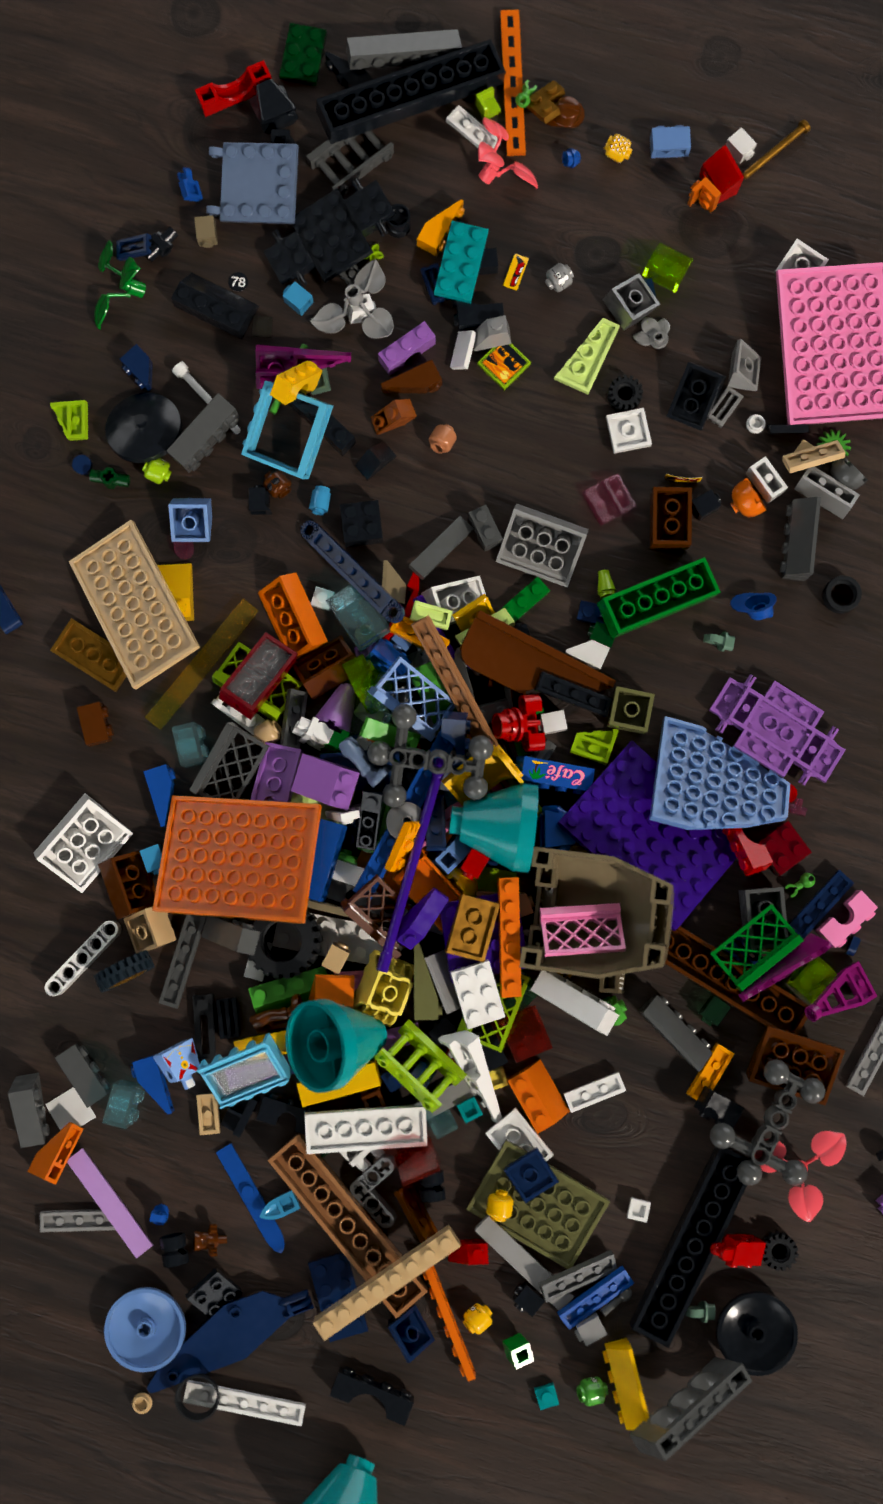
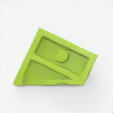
(73, 418)
(594, 745)

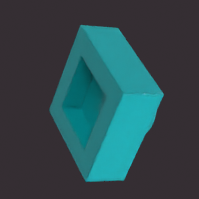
(469, 1109)
(546, 1396)

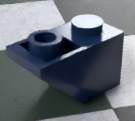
(139, 365)

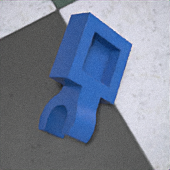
(189, 188)

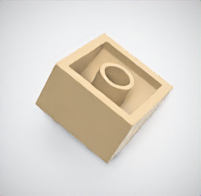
(149, 929)

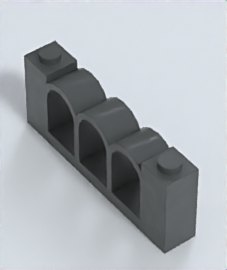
(690, 1408)

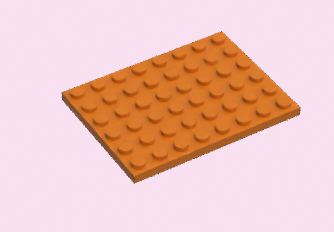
(238, 858)

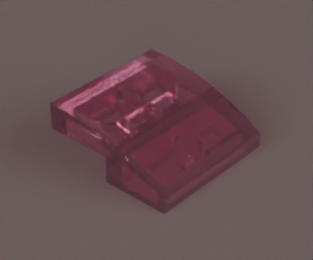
(609, 499)

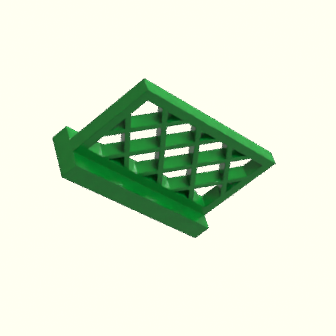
(768, 960)

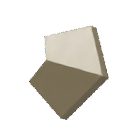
(393, 583)

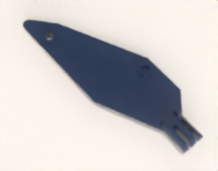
(230, 1335)

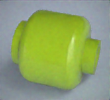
(157, 471)

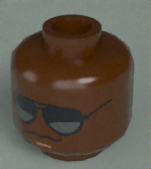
(277, 483)

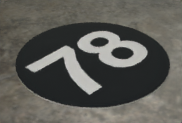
(238, 281)

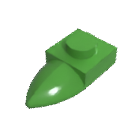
(346, 856)

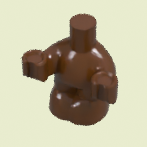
(208, 1240)

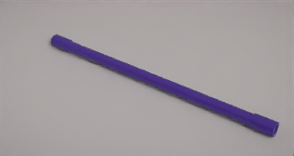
(386, 954)

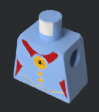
(179, 1062)

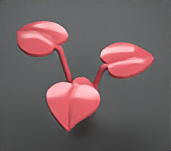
(495, 161)
(808, 1199)

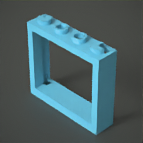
(314, 441)

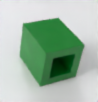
(518, 1350)

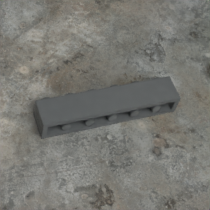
(400, 48)

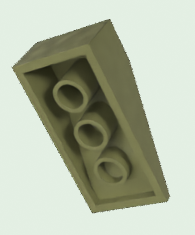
(425, 995)

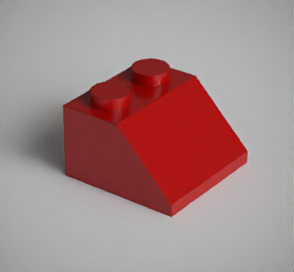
(723, 173)

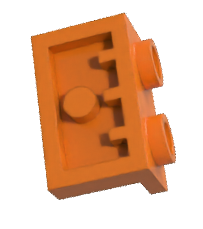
(706, 194)

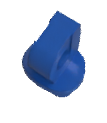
(159, 1214)

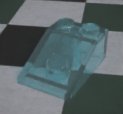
(358, 617)

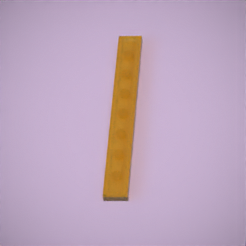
(201, 664)

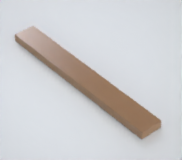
(451, 677)

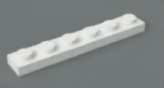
(245, 1403)

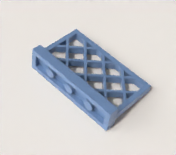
(391, 702)

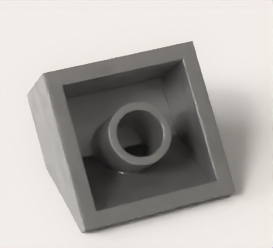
(631, 301)

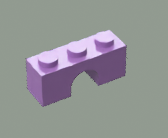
(416, 340)

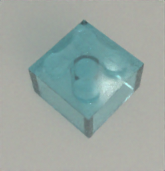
(190, 744)
(123, 1104)

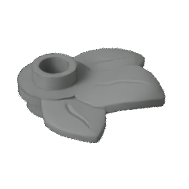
(651, 330)

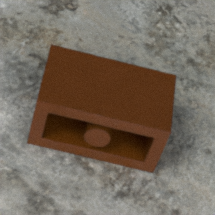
(95, 724)

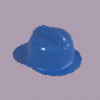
(756, 605)

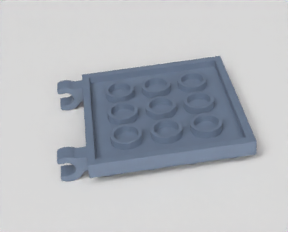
(257, 182)

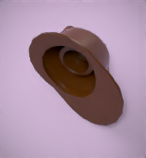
(570, 113)

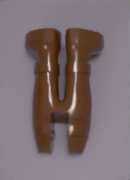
(274, 1019)

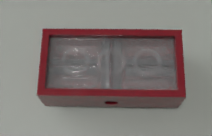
(258, 675)

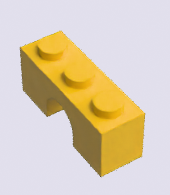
(298, 378)

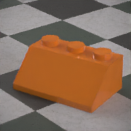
(538, 1096)

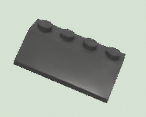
(800, 538)
(678, 1035)

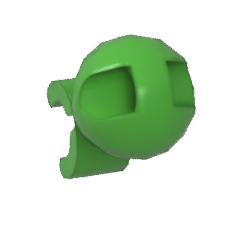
(523, 98)
(804, 882)

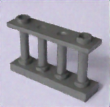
(325, 150)

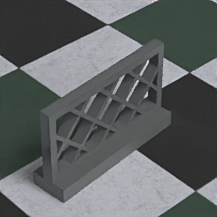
(217, 755)

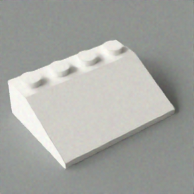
(82, 842)

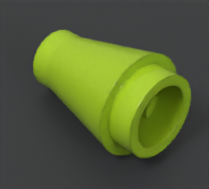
(605, 584)

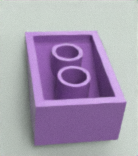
(325, 781)

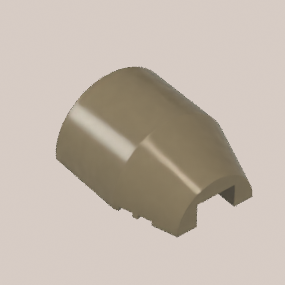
(595, 879)

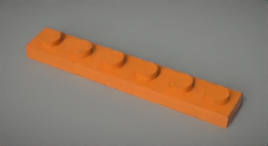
(509, 937)
(451, 1329)

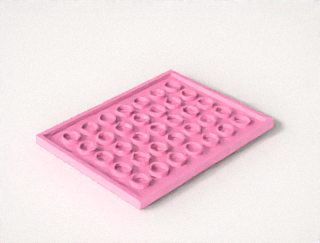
(832, 342)

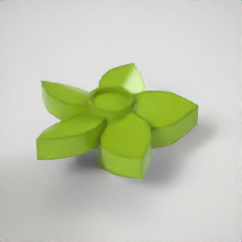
(377, 254)

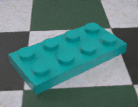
(461, 262)

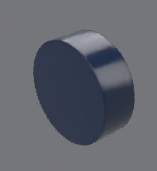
(82, 464)

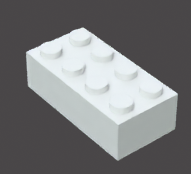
(578, 1004)

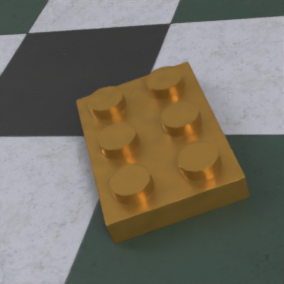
(472, 927)

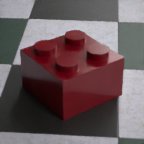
(784, 847)

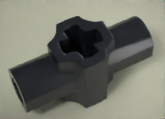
(161, 243)

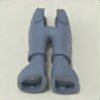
(353, 750)

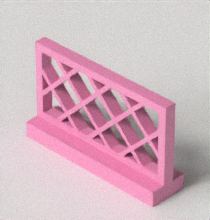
(585, 913)

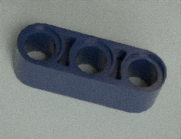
(8, 615)

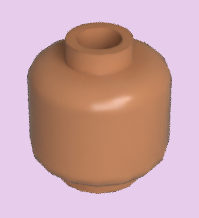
(442, 438)

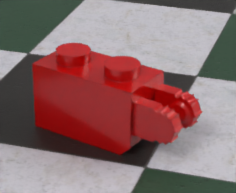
(740, 1250)

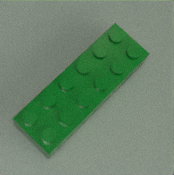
(658, 597)

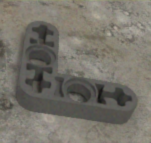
(369, 1186)

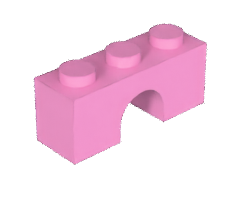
(859, 908)

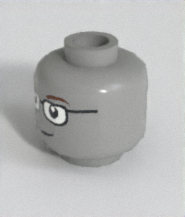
(559, 277)

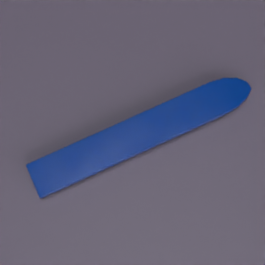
(251, 1196)

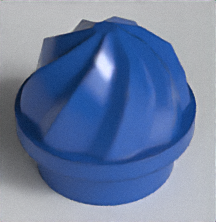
(571, 158)

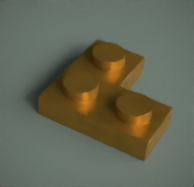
(543, 101)

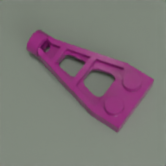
(859, 985)

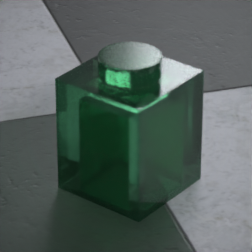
(714, 1011)

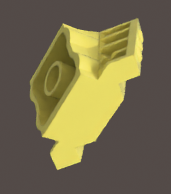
(384, 993)

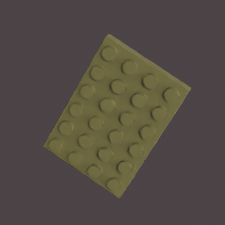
(551, 1223)

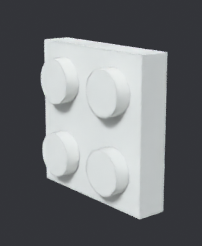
(628, 430)

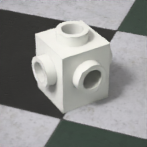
(357, 314)

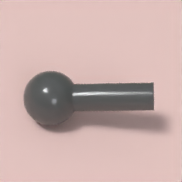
(624, 1296)

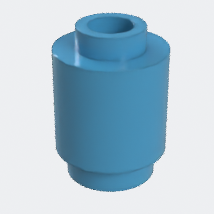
(320, 500)

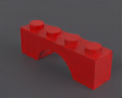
(219, 97)
(751, 856)

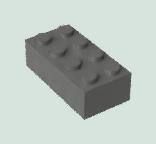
(204, 433)

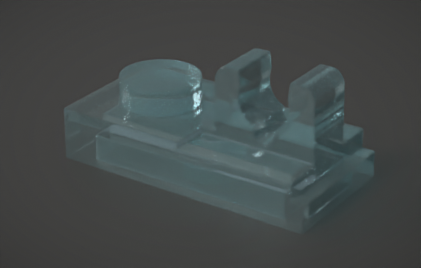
(372, 703)

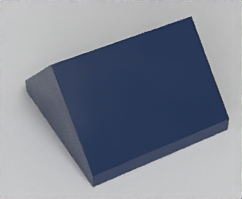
(410, 1333)

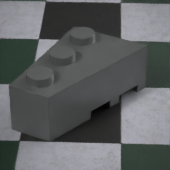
(28, 1110)

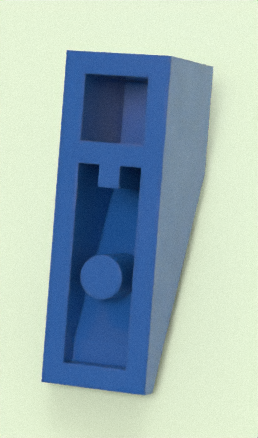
(161, 788)
(153, 1081)

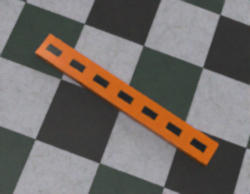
(512, 82)

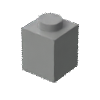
(590, 1329)

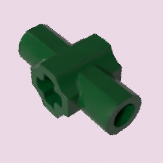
(101, 477)

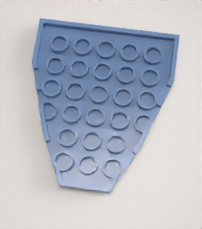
(711, 783)

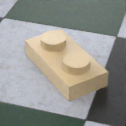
(208, 1114)

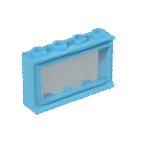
(246, 1072)

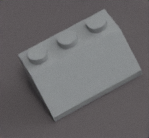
(439, 971)

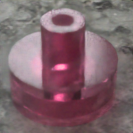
(797, 808)

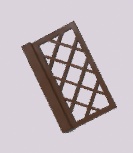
(363, 918)

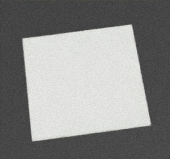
(69, 1108)

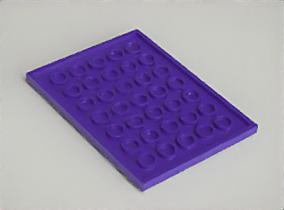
(615, 822)

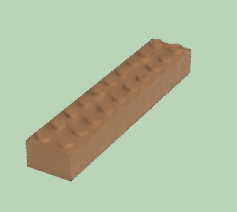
(342, 1218)

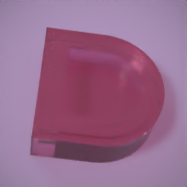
(184, 550)

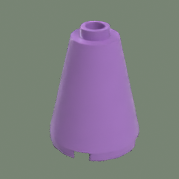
(339, 709)

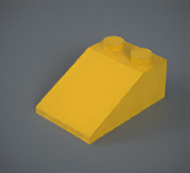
(180, 583)

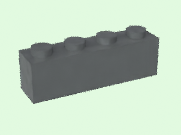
(231, 934)

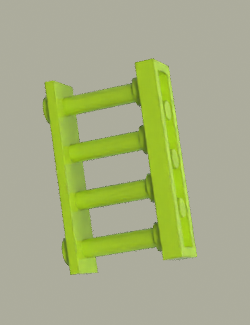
(437, 1058)

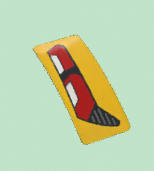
(515, 272)
(681, 479)

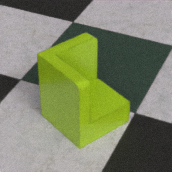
(487, 103)

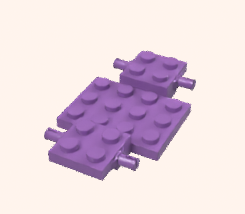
(778, 729)

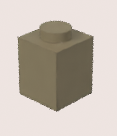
(206, 231)

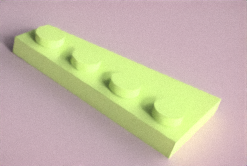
(586, 362)

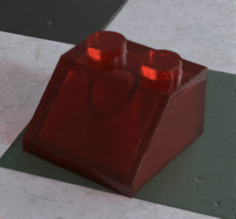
(527, 1034)

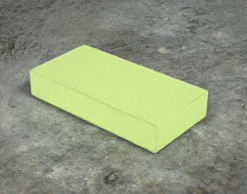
(439, 616)

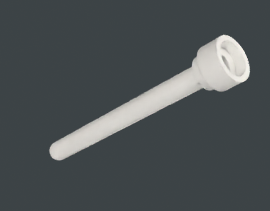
(181, 370)

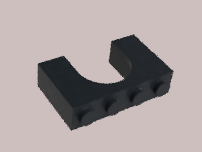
(473, 315)

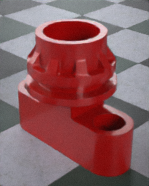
(521, 723)

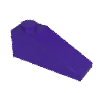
(420, 918)

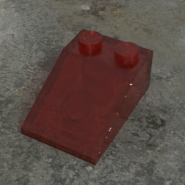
(417, 1162)

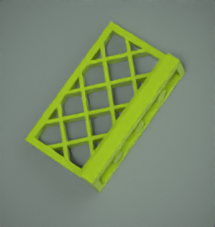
(267, 709)
(507, 1028)

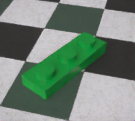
(526, 599)

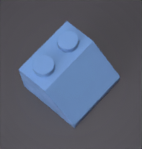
(190, 519)

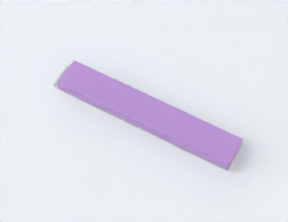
(109, 1203)

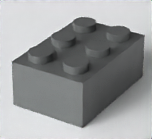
(755, 901)

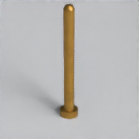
(804, 127)

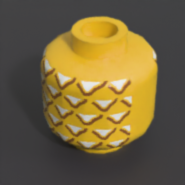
(618, 148)

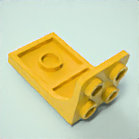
(496, 769)

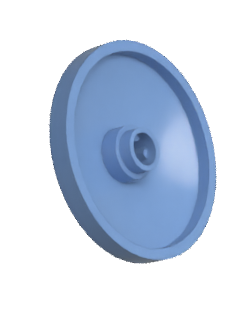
(145, 1329)

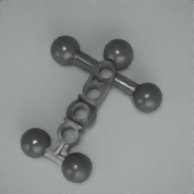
(380, 753)
(750, 1171)

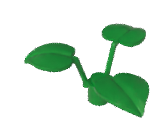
(128, 284)

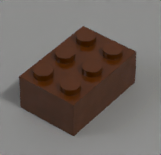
(670, 518)

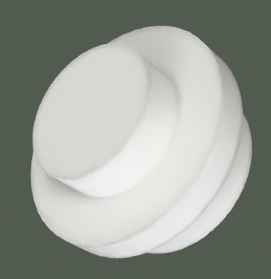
(755, 423)

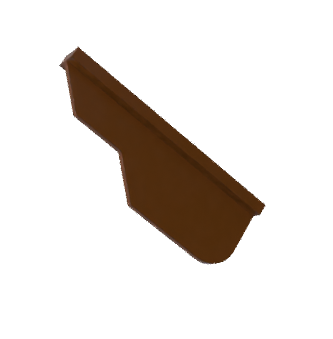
(517, 658)

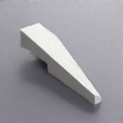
(469, 1056)

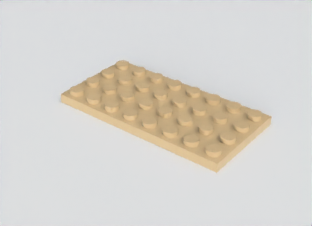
(134, 604)

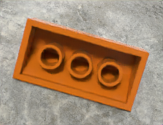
(292, 614)

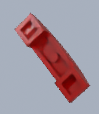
(413, 586)

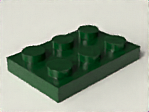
(303, 54)

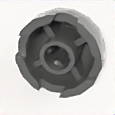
(847, 474)

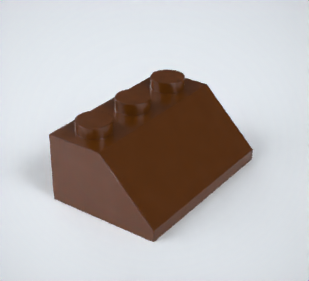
(324, 668)
(128, 884)

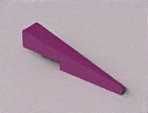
(276, 359)
(805, 952)

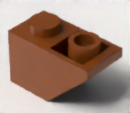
(393, 416)

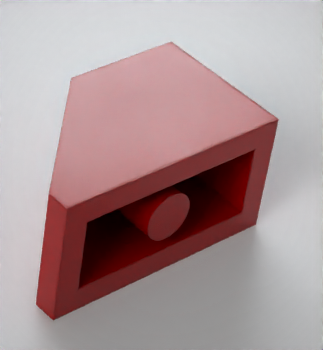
(474, 864)
(471, 1252)

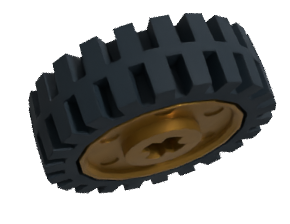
(124, 971)

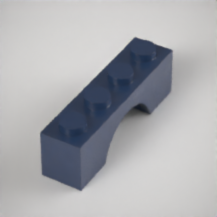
(455, 729)

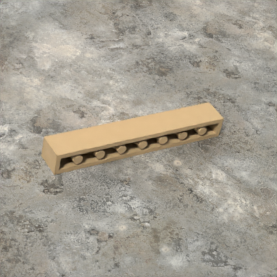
(386, 1282)

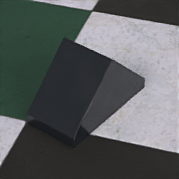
(375, 459)

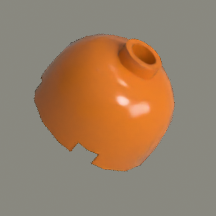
(747, 499)

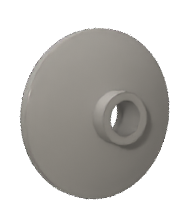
(395, 817)

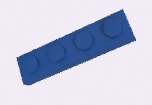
(595, 1297)

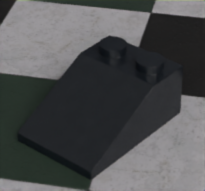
(696, 395)

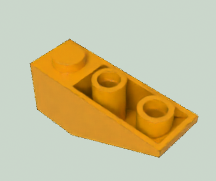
(436, 230)

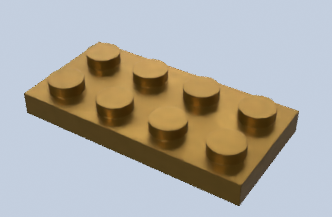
(90, 654)

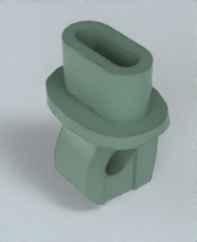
(723, 641)
(702, 1311)

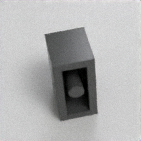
(485, 528)

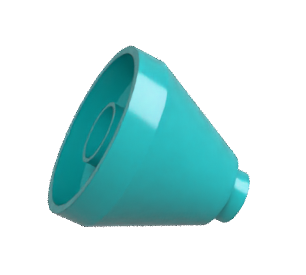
(500, 825)
(331, 1043)
(347, 1484)

